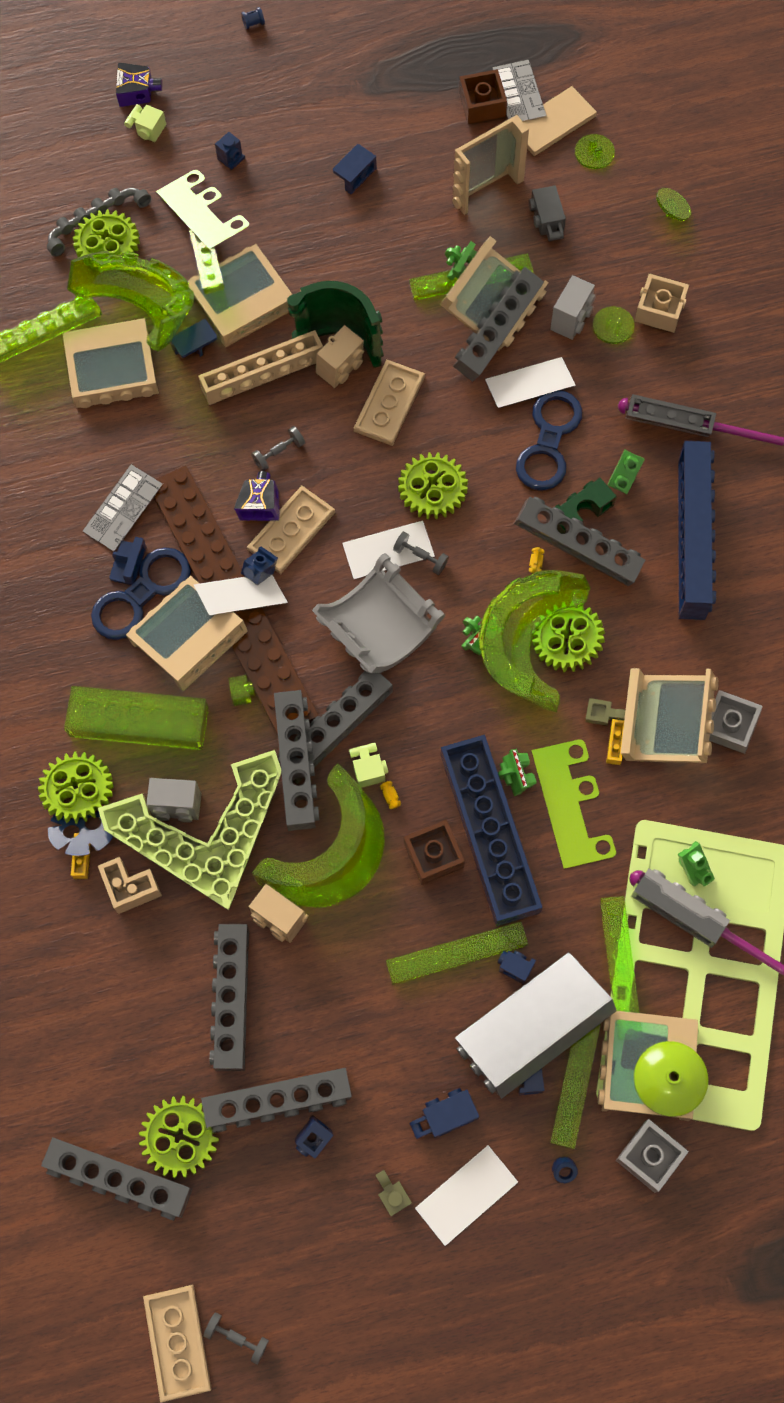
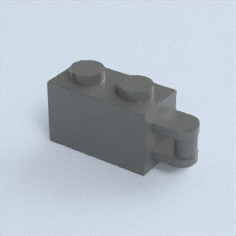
(548, 212)

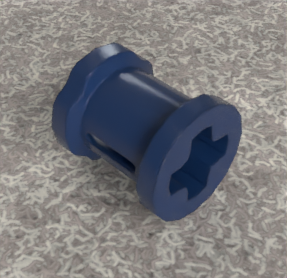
(252, 18)

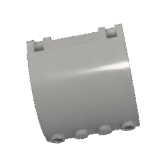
(380, 618)

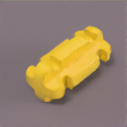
(536, 560)
(390, 795)

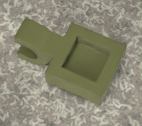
(601, 712)
(393, 1196)

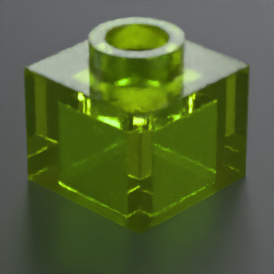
(241, 690)

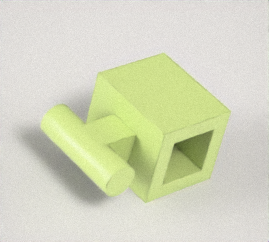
(148, 122)
(368, 769)

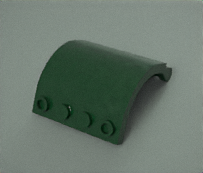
(330, 306)

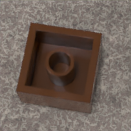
(482, 96)
(434, 852)

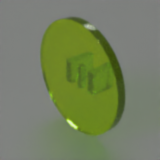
(594, 151)
(673, 204)
(613, 325)

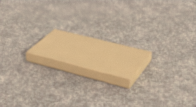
(563, 116)
(389, 402)
(298, 523)
(177, 1343)

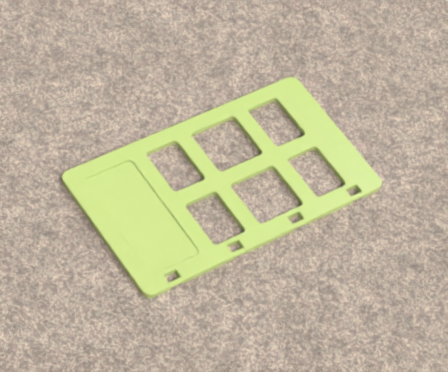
(751, 894)

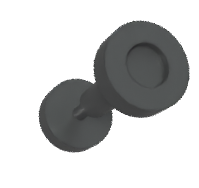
(295, 436)
(402, 541)
(235, 1338)

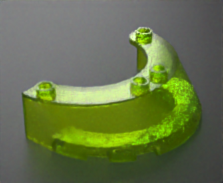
(145, 283)
(512, 622)
(345, 865)

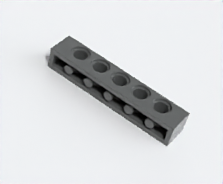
(528, 285)
(528, 520)
(380, 690)
(296, 817)
(235, 1058)
(336, 1080)
(60, 1151)

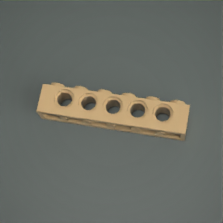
(260, 367)

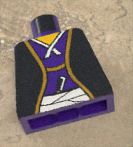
(135, 84)
(258, 499)

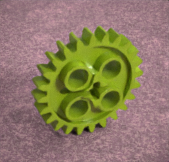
(106, 238)
(448, 495)
(589, 638)
(70, 770)
(170, 1159)

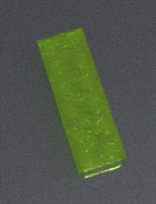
(136, 717)

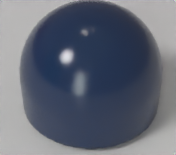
(560, 1163)

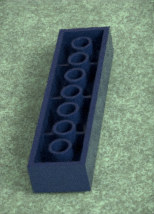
(696, 530)
(491, 830)

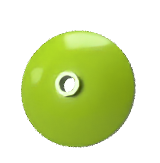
(661, 1093)

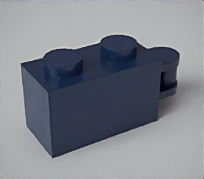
(446, 1114)

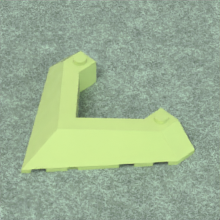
(211, 866)

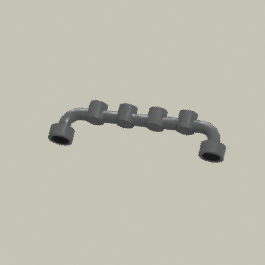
(116, 197)

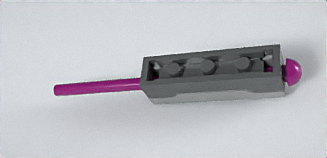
(685, 419)
(690, 913)

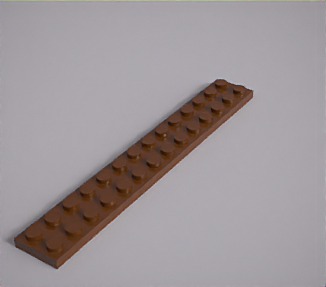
(212, 561)

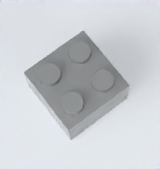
(573, 307)
(734, 721)
(174, 799)
(652, 1156)

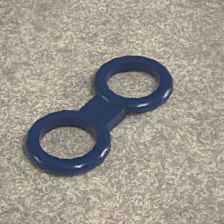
(549, 440)
(139, 592)

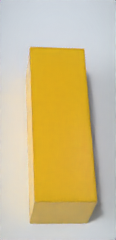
(615, 741)
(80, 865)

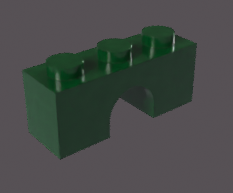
(594, 496)

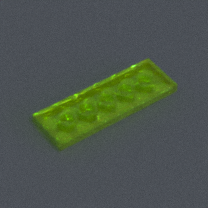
(47, 326)

